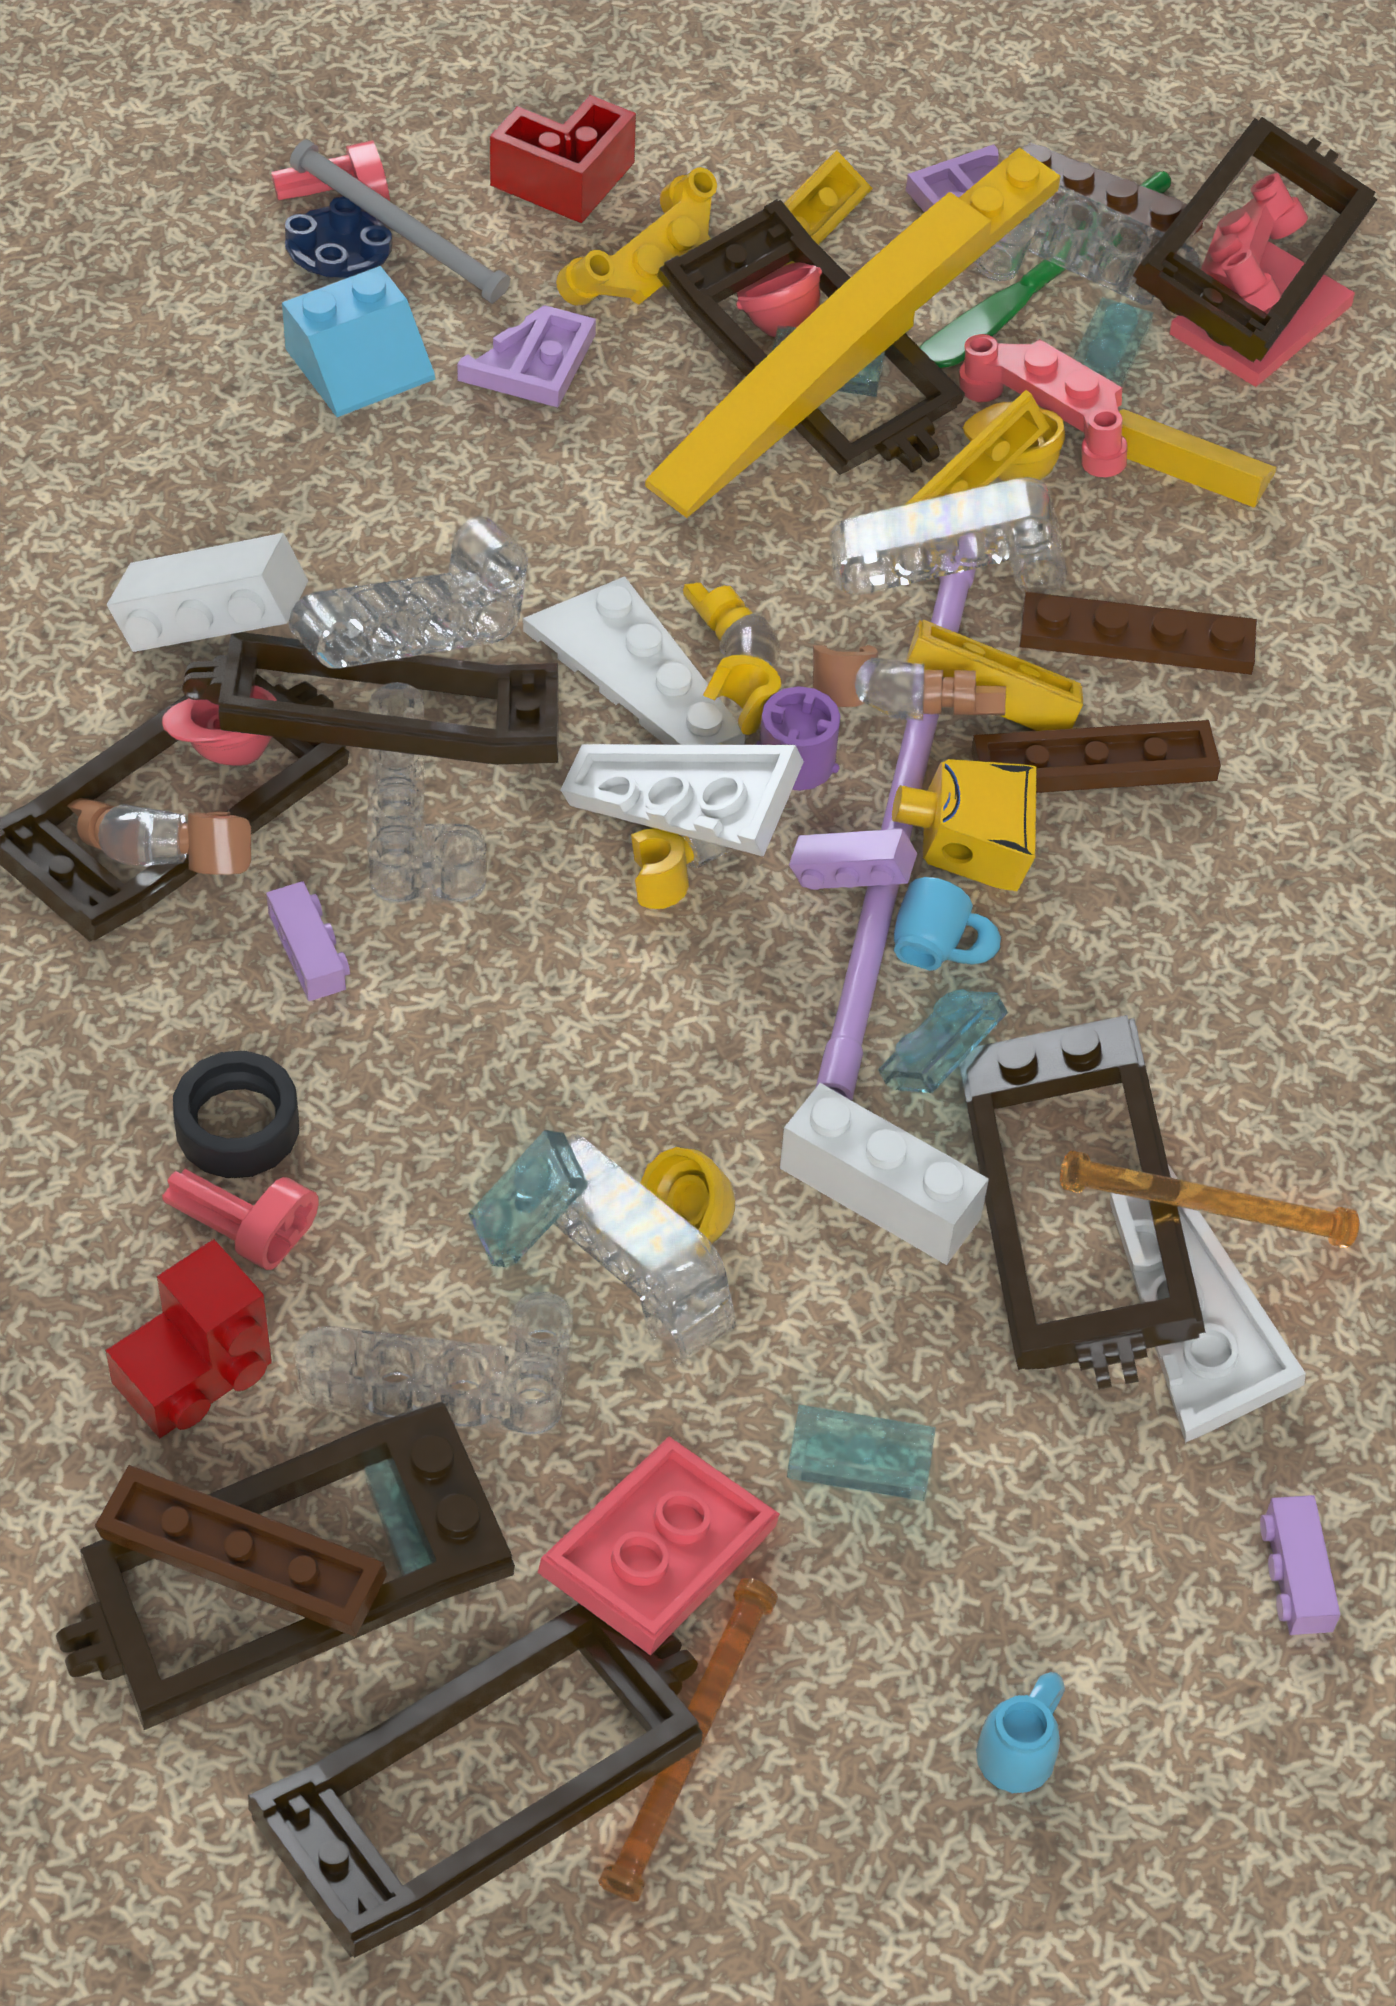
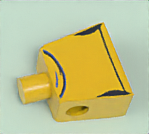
(975, 820)

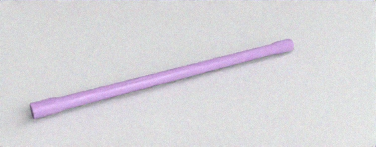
(844, 1049)

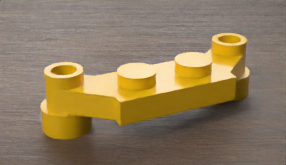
(635, 267)

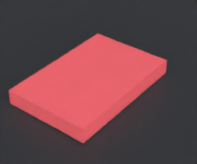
(1318, 311)
(658, 1544)

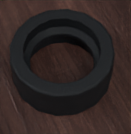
(240, 1155)

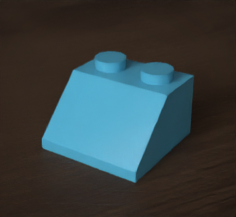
(356, 341)

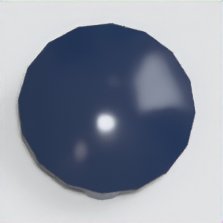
(337, 240)

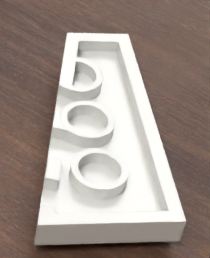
(635, 663)
(691, 790)
(1239, 1357)

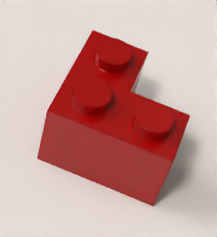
(563, 164)
(198, 1347)

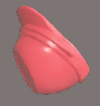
(782, 297)
(200, 725)

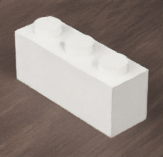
(208, 592)
(883, 1173)

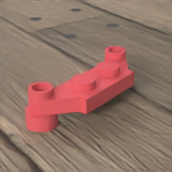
(1243, 236)
(1056, 385)

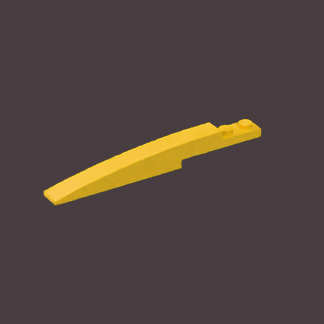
(850, 330)

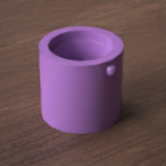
(810, 723)

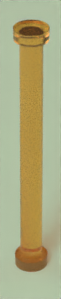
(1080, 1172)
(624, 1876)

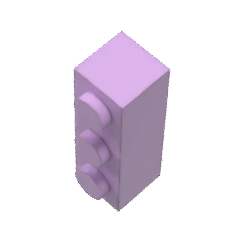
(853, 859)
(307, 940)
(1300, 1565)

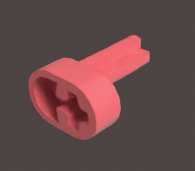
(360, 162)
(260, 1231)

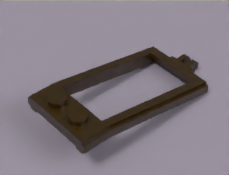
(759, 248)
(1210, 304)
(524, 694)
(84, 889)
(1050, 1067)
(443, 1502)
(343, 1868)

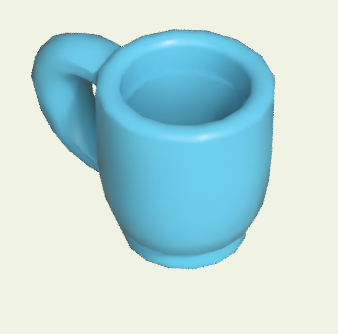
(934, 922)
(1022, 1738)

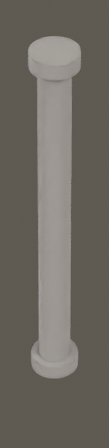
(306, 158)

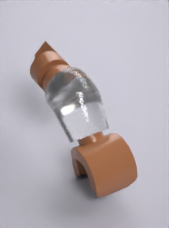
(900, 687)
(152, 837)

